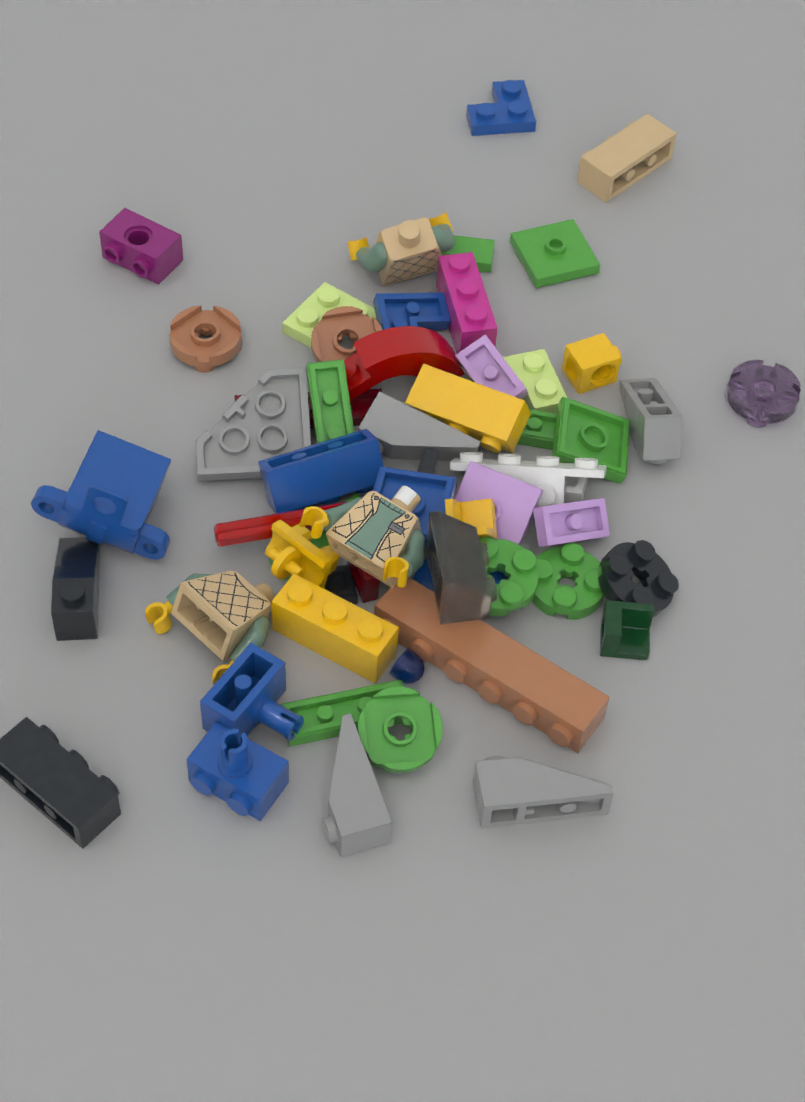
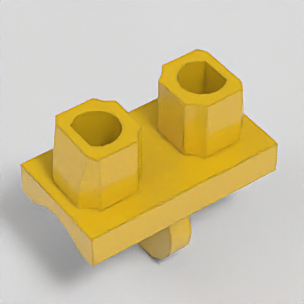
(295, 554)

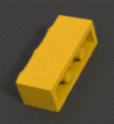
(470, 408)
(334, 628)

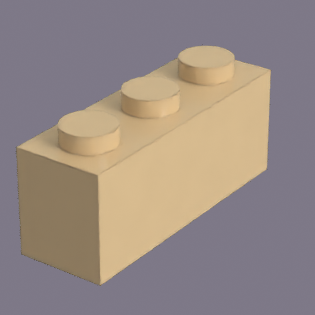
(626, 157)

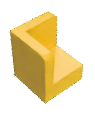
(476, 513)

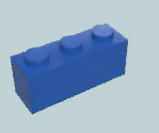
(321, 472)

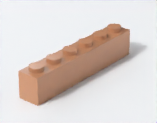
(496, 667)

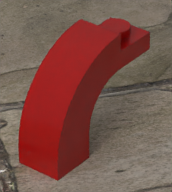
(397, 353)

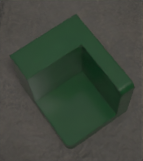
(626, 630)

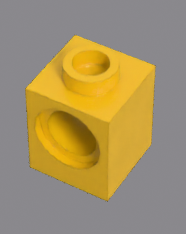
(591, 363)

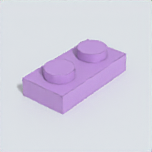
(489, 368)
(571, 522)

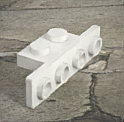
(543, 473)

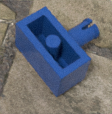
(249, 696)
(237, 771)

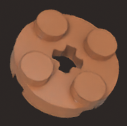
(336, 324)
(210, 352)

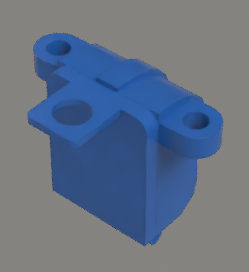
(111, 497)

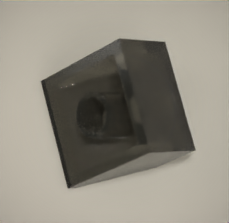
(458, 570)

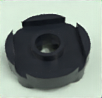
(643, 562)

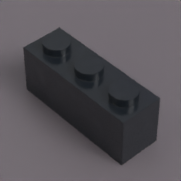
(57, 782)

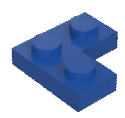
(508, 114)
(412, 309)

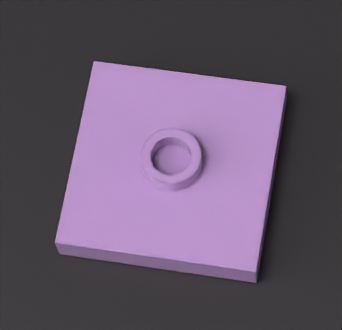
(512, 499)

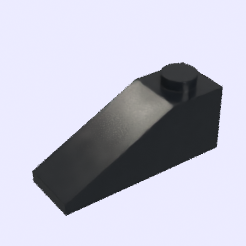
(76, 589)

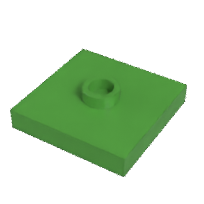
(554, 253)
(592, 433)

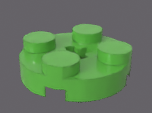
(572, 563)
(519, 567)
(414, 712)

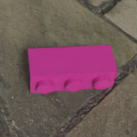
(465, 299)

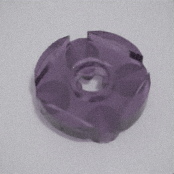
(762, 408)

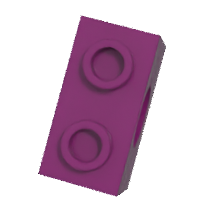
(141, 246)

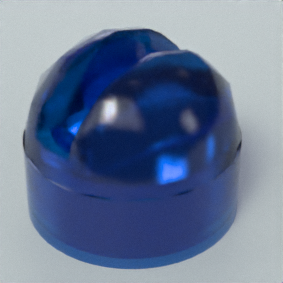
(408, 667)

